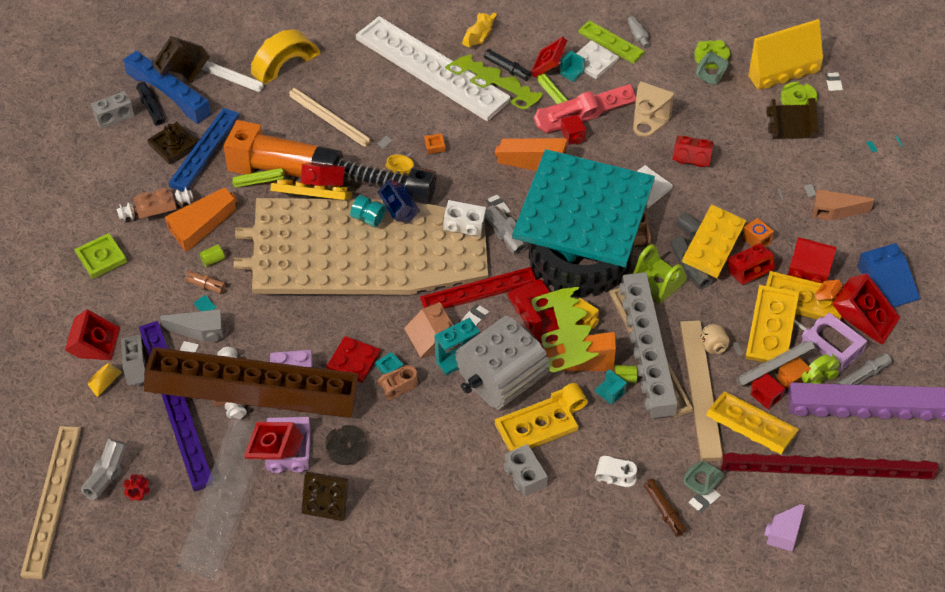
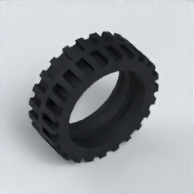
(567, 275)

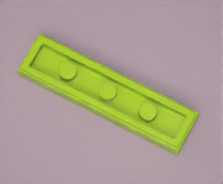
(611, 42)

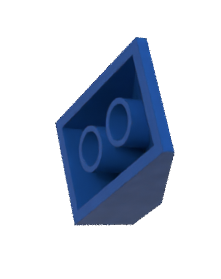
(890, 274)

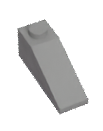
(197, 325)
(133, 359)

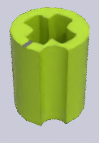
(212, 255)
(626, 372)

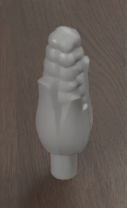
(638, 31)

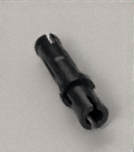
(513, 67)
(147, 98)

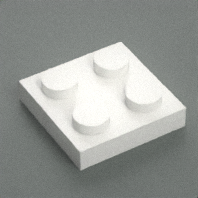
(597, 59)

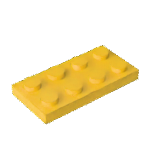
(306, 189)
(713, 241)
(807, 302)
(771, 323)
(752, 422)

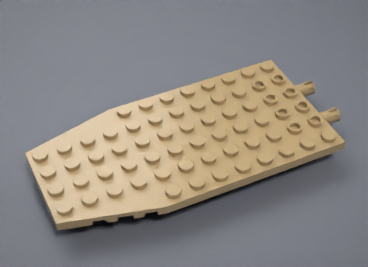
(323, 250)

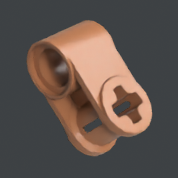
(643, 233)
(397, 381)

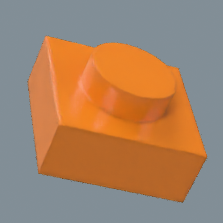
(434, 143)
(828, 289)

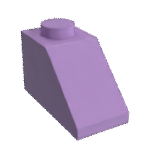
(784, 528)

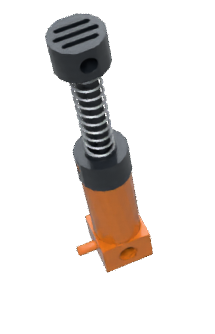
(250, 149)

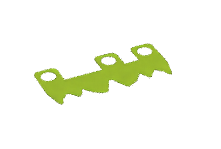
(492, 75)
(568, 332)

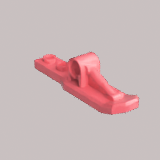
(585, 105)

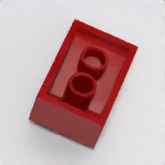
(866, 308)

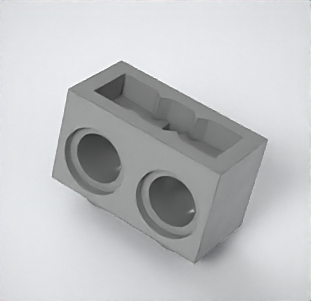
(112, 109)
(529, 469)

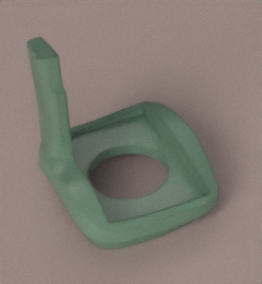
(712, 58)
(712, 478)

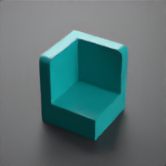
(572, 66)
(612, 387)

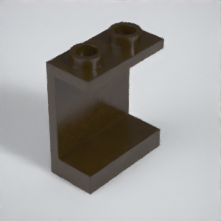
(182, 58)
(793, 120)

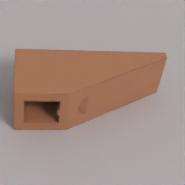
(837, 205)

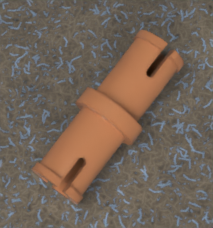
(205, 282)

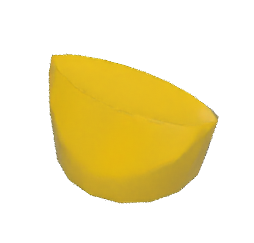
(399, 163)
(103, 378)

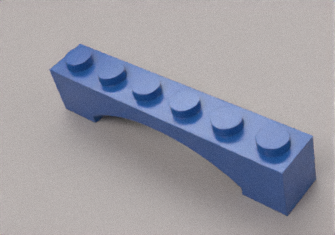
(188, 100)

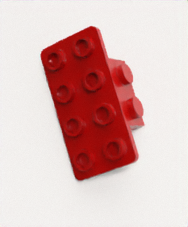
(536, 321)

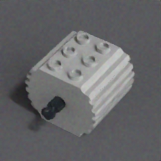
(501, 362)

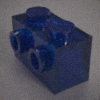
(398, 201)

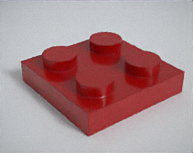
(549, 57)
(354, 357)

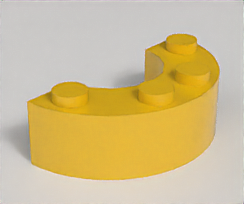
(280, 49)

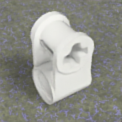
(615, 470)

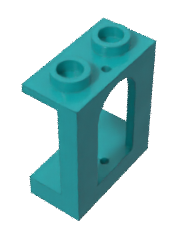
(449, 338)

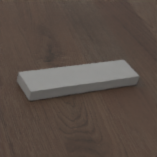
(775, 362)

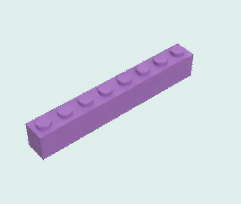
(866, 401)

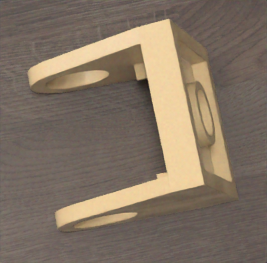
(652, 108)

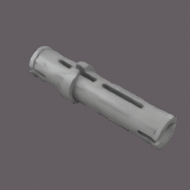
(869, 369)

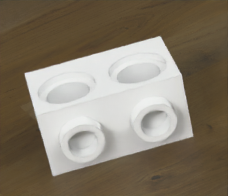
(464, 218)

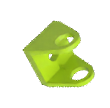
(656, 267)

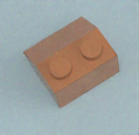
(424, 327)

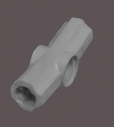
(504, 228)

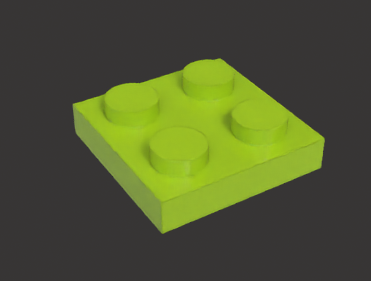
(100, 255)

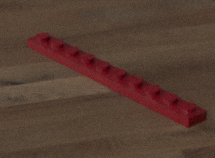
(829, 466)

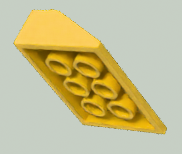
(786, 55)

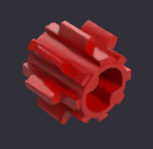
(136, 487)

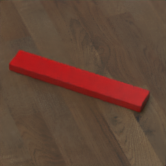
(479, 289)

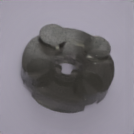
(349, 455)

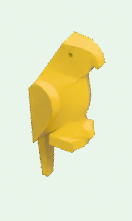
(480, 30)

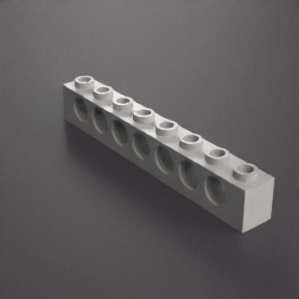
(639, 298)

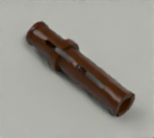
(669, 514)

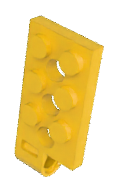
(563, 401)

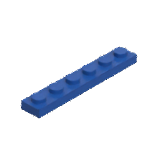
(204, 150)

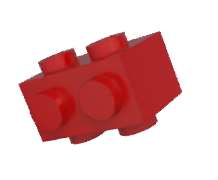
(693, 151)
(751, 263)

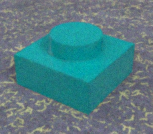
(388, 363)

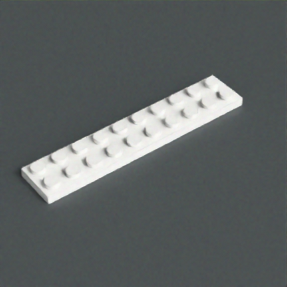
(430, 68)

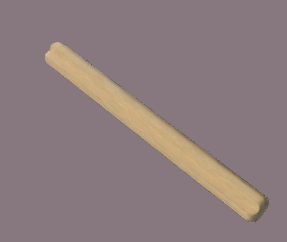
(330, 117)

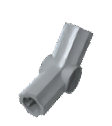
(105, 469)

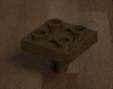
(168, 141)
(326, 489)

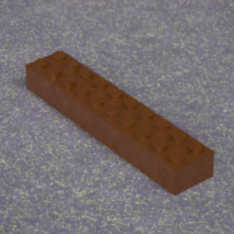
(250, 382)

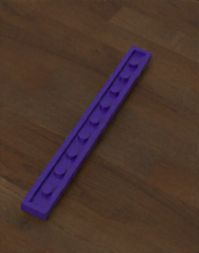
(179, 418)

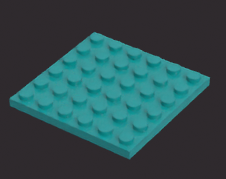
(584, 207)

